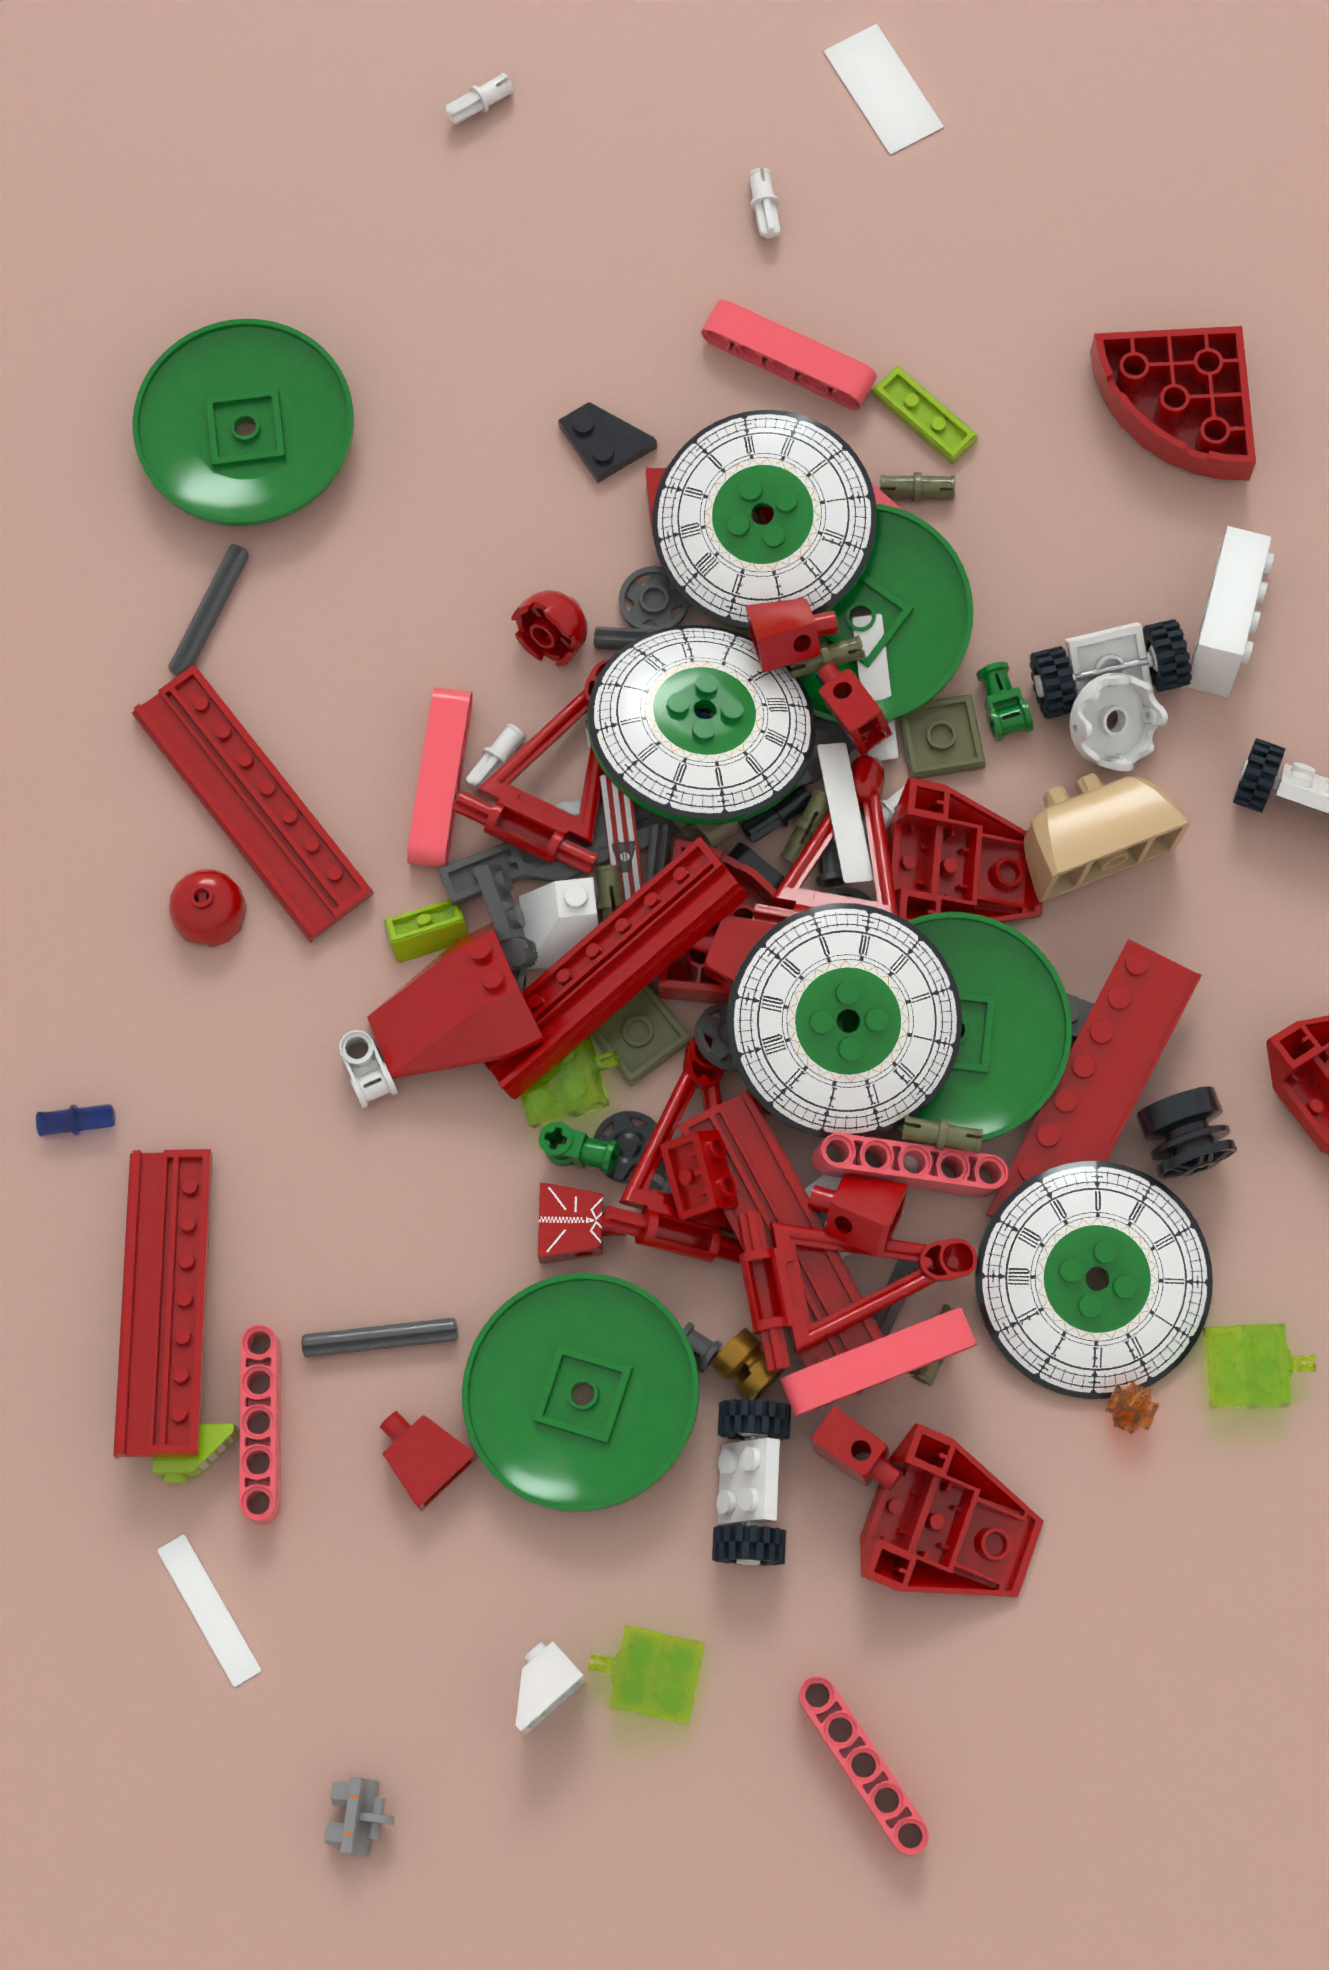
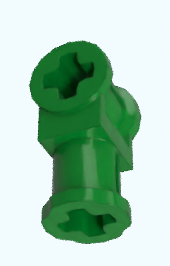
(1004, 705)
(578, 1149)

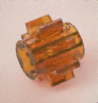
(1132, 1407)

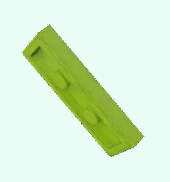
(924, 414)

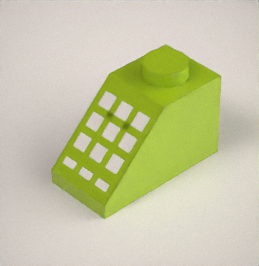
(213, 1442)

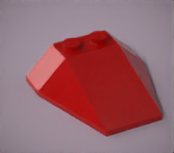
(957, 857)
(456, 1011)
(1301, 1075)
(946, 1524)

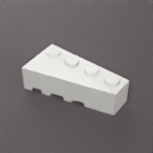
(1230, 611)

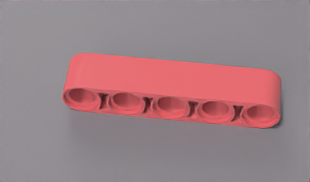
(789, 354)
(439, 777)
(929, 1160)
(878, 1362)
(266, 1443)
(865, 1786)

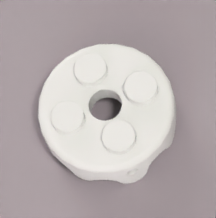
(1137, 717)

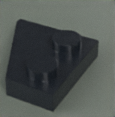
(604, 440)

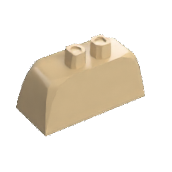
(1099, 832)

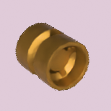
(746, 1364)

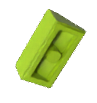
(425, 930)

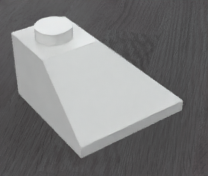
(558, 918)
(545, 1684)

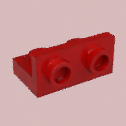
(699, 1174)

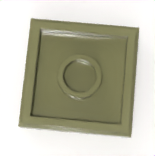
(942, 738)
(642, 1034)

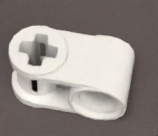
(368, 1074)

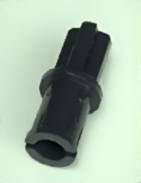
(777, 816)

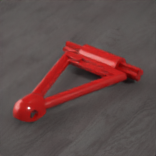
(869, 784)
(529, 821)
(659, 1222)
(778, 1294)

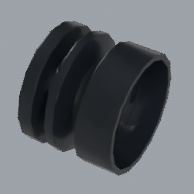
(1189, 1140)

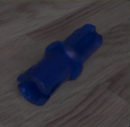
(75, 1119)

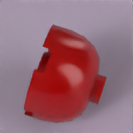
(551, 626)
(207, 907)

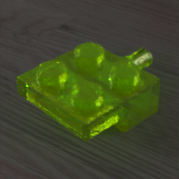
(570, 1086)
(1251, 1366)
(653, 1674)

